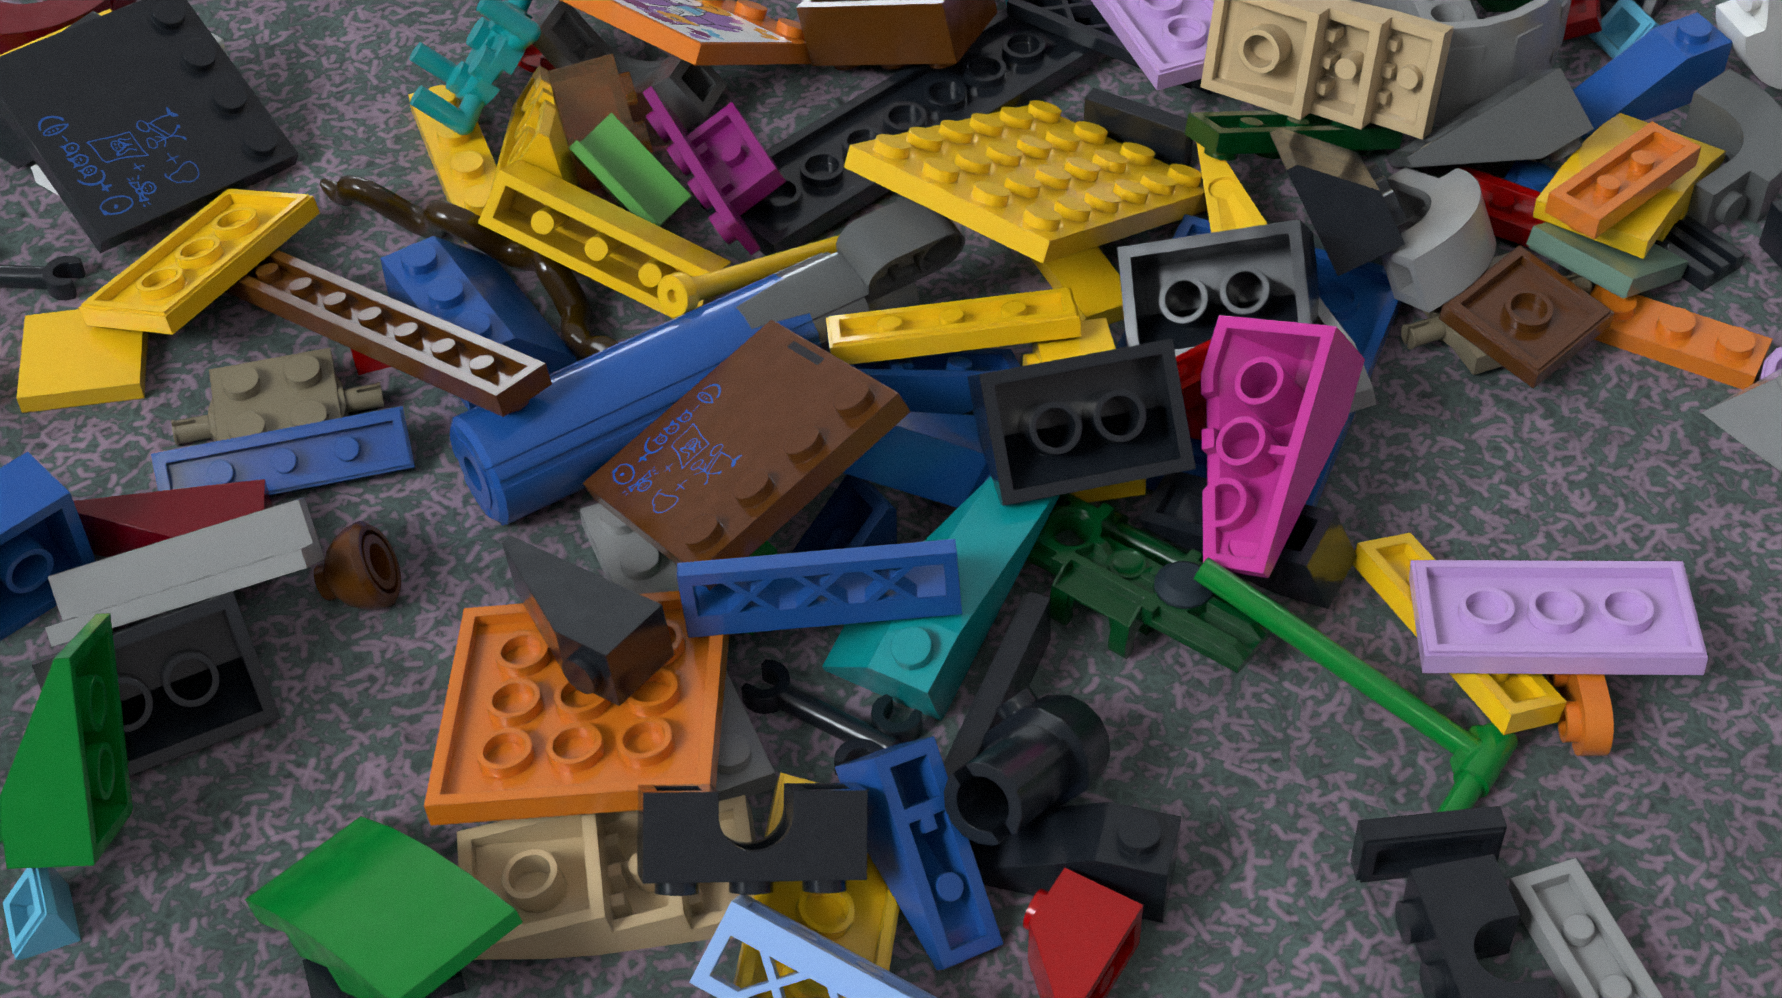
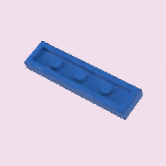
(295, 456)

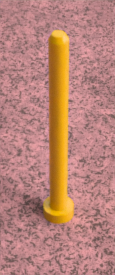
(681, 293)

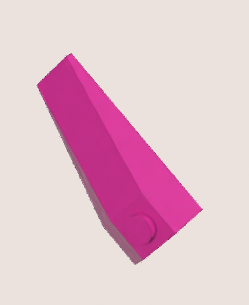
(1272, 420)

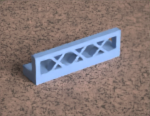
(799, 949)

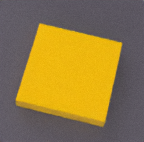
(78, 363)

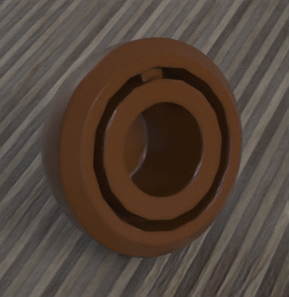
(360, 569)

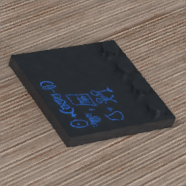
(139, 119)

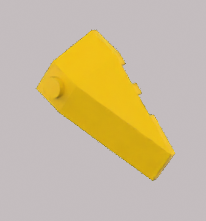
(537, 131)

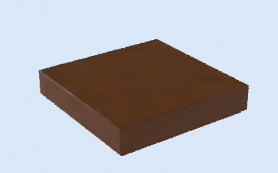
(1526, 316)

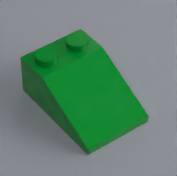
(71, 768)

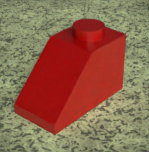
(1080, 937)

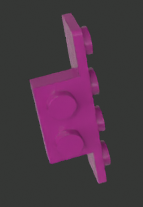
(727, 164)

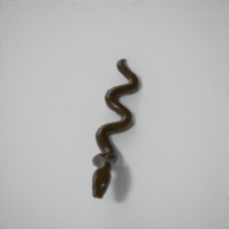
(446, 217)

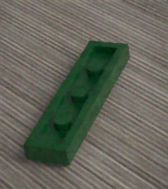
(1248, 132)

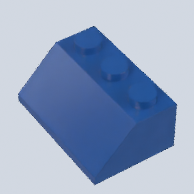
(474, 295)

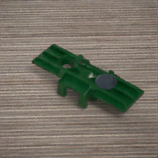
(1139, 585)

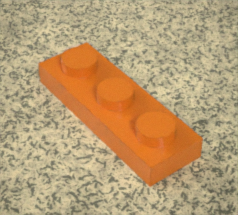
(1622, 180)
(1683, 339)

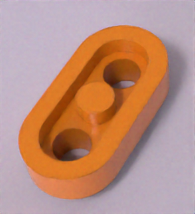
(1587, 714)

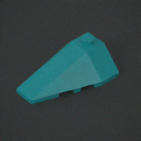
(928, 657)

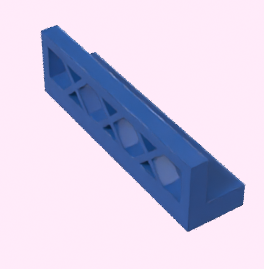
(820, 588)

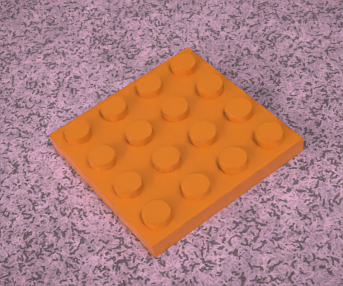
(536, 747)

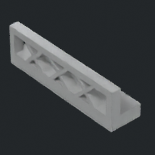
(186, 569)

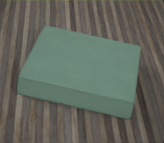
(1606, 265)

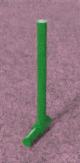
(1477, 753)

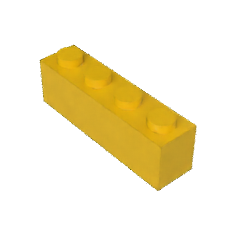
(591, 234)

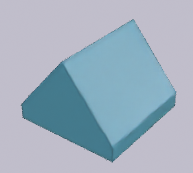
(1622, 27)
(40, 913)

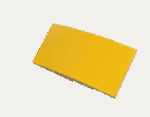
(1655, 217)

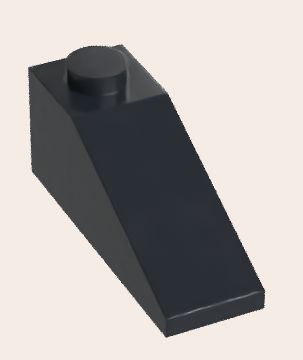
(1309, 564)
(596, 629)
(1105, 842)

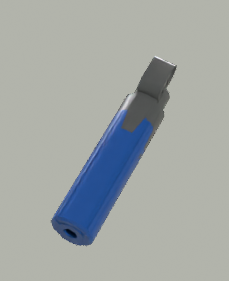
(615, 394)

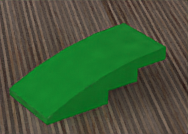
(383, 912)

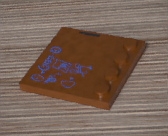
(746, 448)

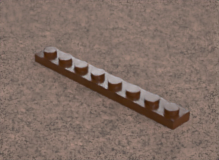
(395, 333)

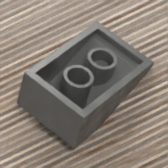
(1523, 121)

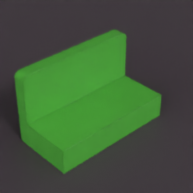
(629, 172)

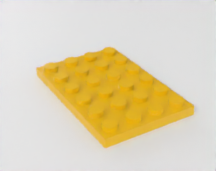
(1032, 179)

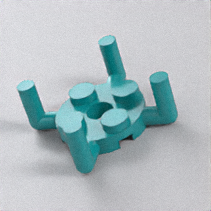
(495, 48)

